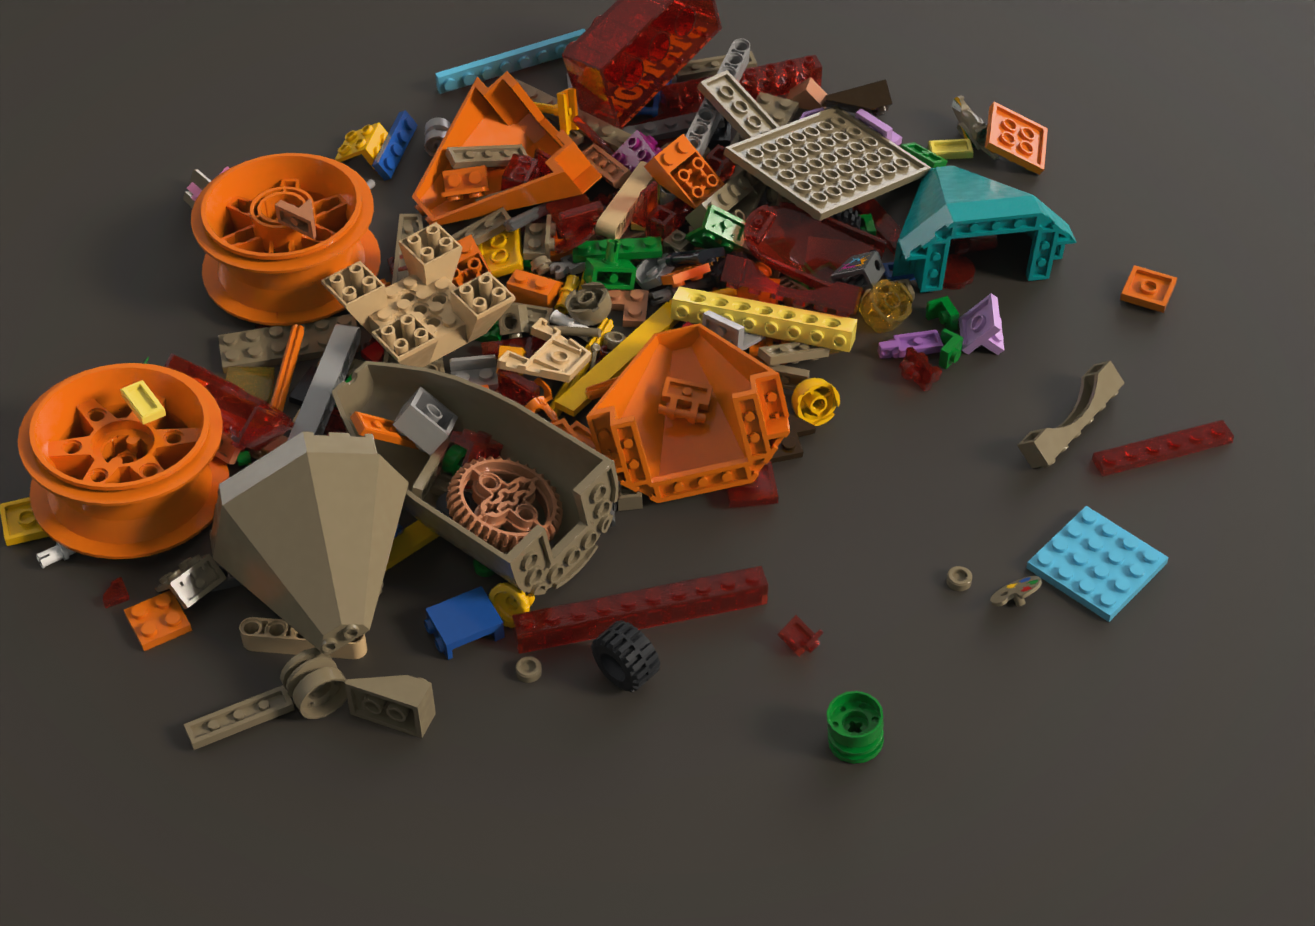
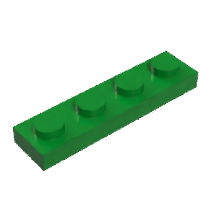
(629, 249)

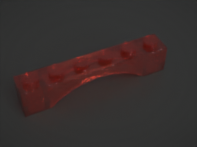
(671, 216)
(837, 296)

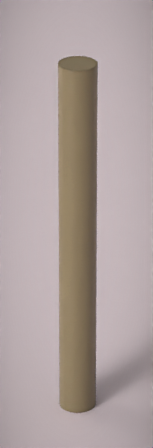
(574, 331)

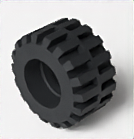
(625, 656)

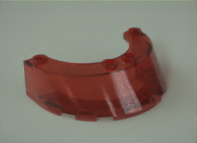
(244, 416)

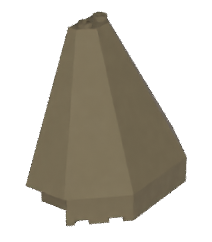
(312, 532)

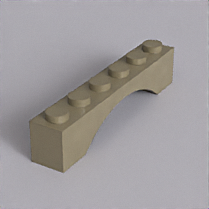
(1096, 389)

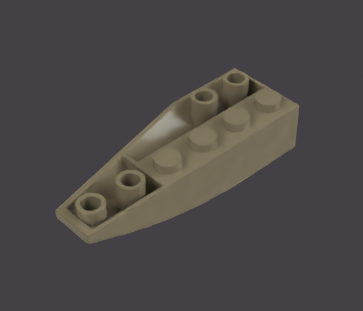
(737, 197)

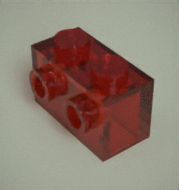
(520, 171)

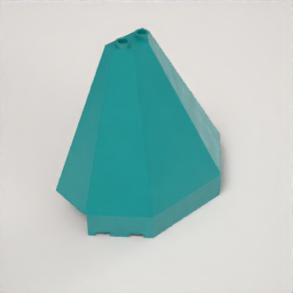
(965, 205)

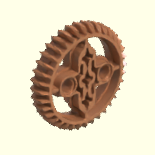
(503, 503)

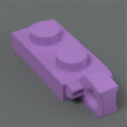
(924, 341)

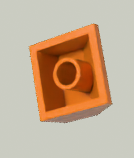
(534, 288)

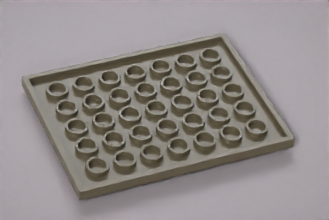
(827, 162)

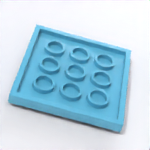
(1097, 563)

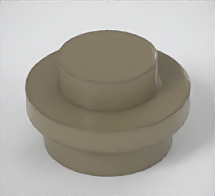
(540, 265)

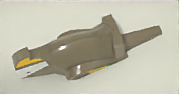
(971, 125)

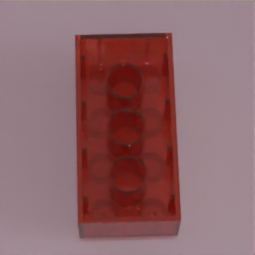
(635, 53)

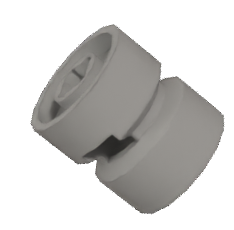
(434, 133)

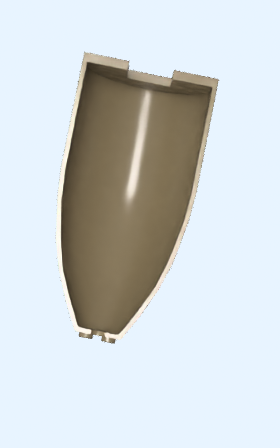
(580, 473)

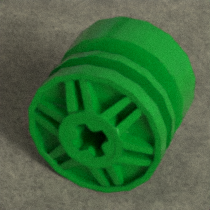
(855, 727)

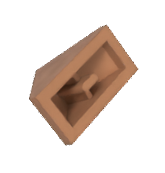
(808, 95)

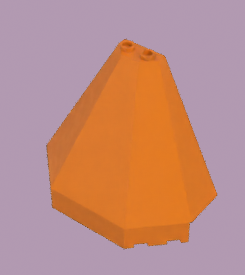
(503, 117)
(682, 458)

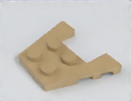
(555, 360)

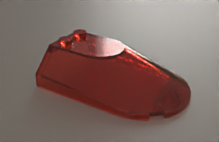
(803, 246)

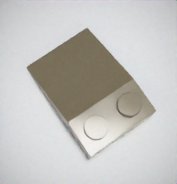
(393, 701)

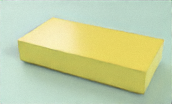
(952, 148)
(143, 402)

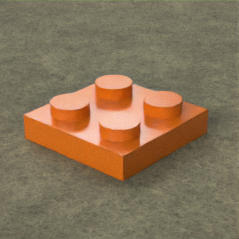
(1148, 288)
(157, 620)

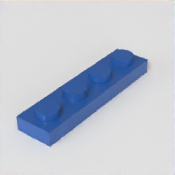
(394, 145)

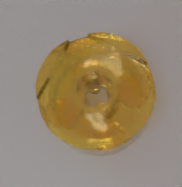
(886, 305)

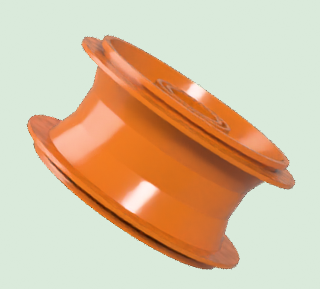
(266, 267)
(107, 478)

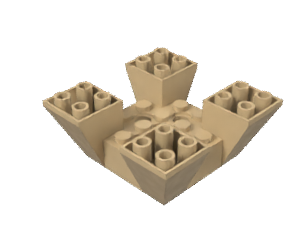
(424, 312)

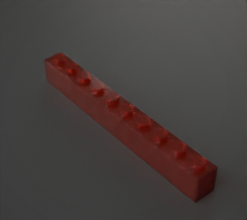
(640, 608)

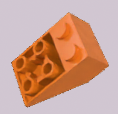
(684, 172)
(470, 263)

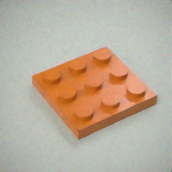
(1016, 138)

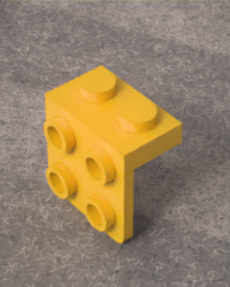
(363, 141)

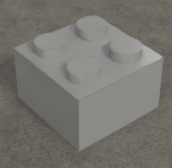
(425, 421)

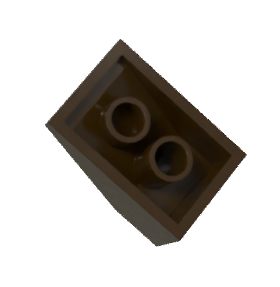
(870, 97)

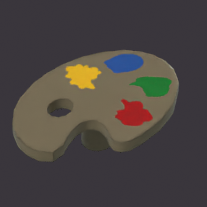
(1017, 590)

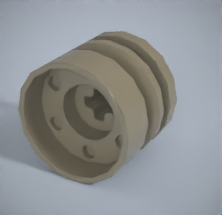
(314, 683)

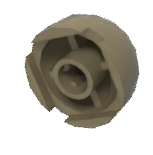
(589, 304)

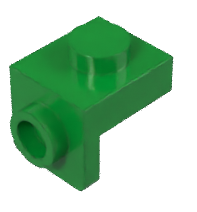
(951, 350)

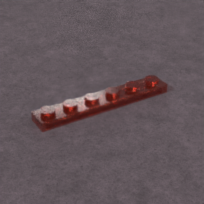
(1162, 447)

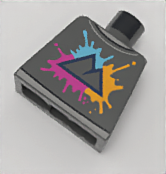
(860, 270)

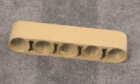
(619, 212)
(279, 637)

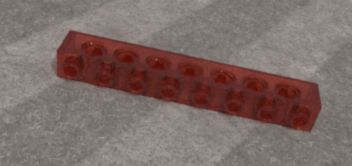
(771, 78)

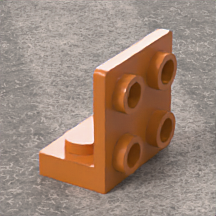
(465, 181)

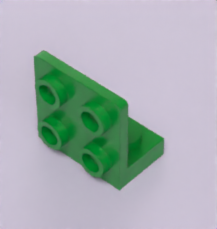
(718, 230)

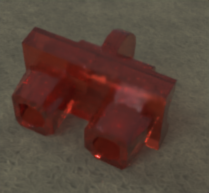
(916, 367)

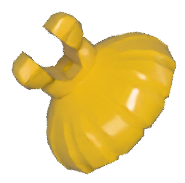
(510, 601)

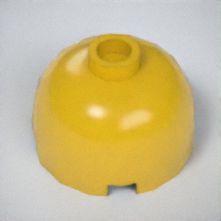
(815, 401)

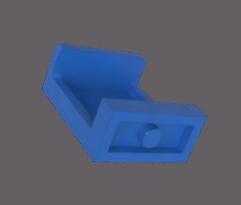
(463, 620)

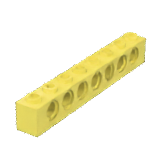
(767, 318)

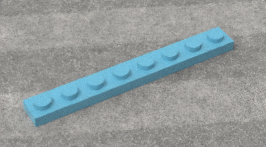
(507, 61)

